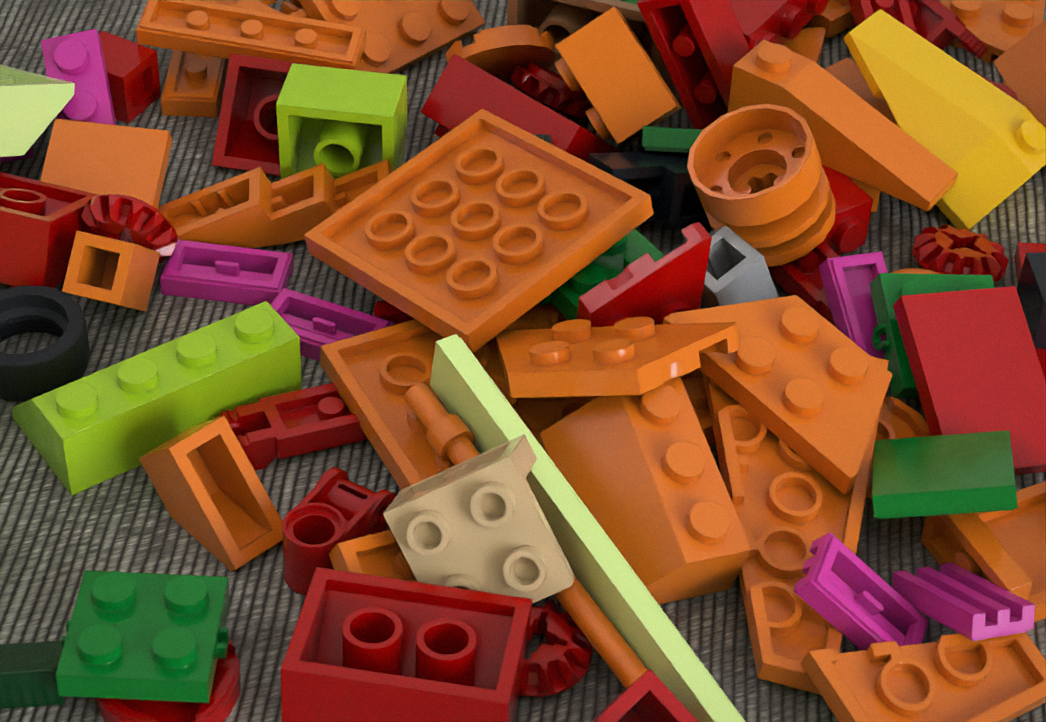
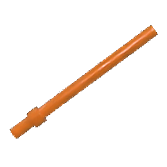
(455, 444)

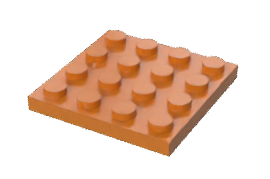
(478, 228)

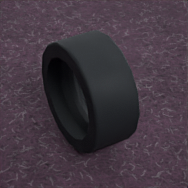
(39, 372)

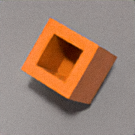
(111, 271)

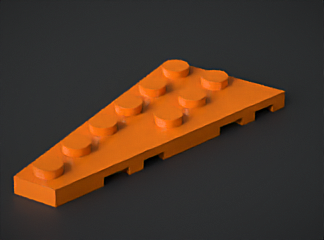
(782, 512)

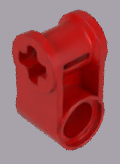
(327, 516)

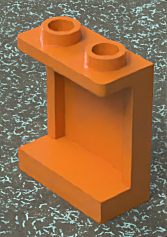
(998, 545)

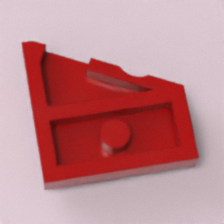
(652, 287)

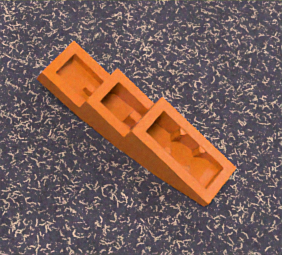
(259, 213)

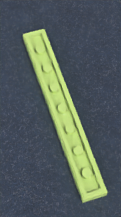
(593, 557)

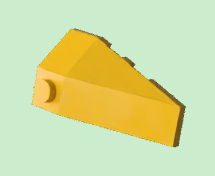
(952, 114)

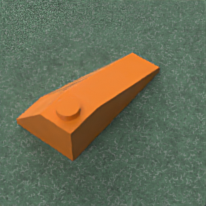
(845, 127)

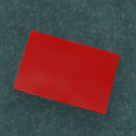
(977, 367)

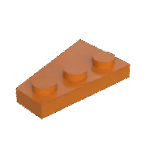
(932, 680)

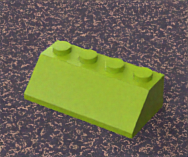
(126, 410)

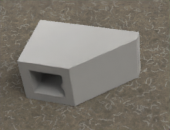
(735, 272)

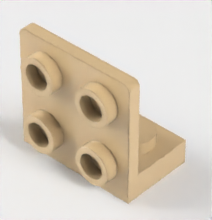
(481, 527)

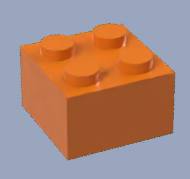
(616, 77)

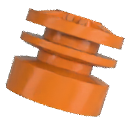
(764, 181)

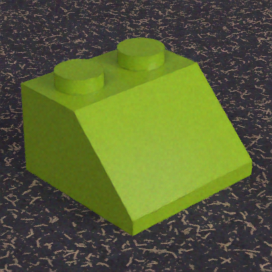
(340, 119)

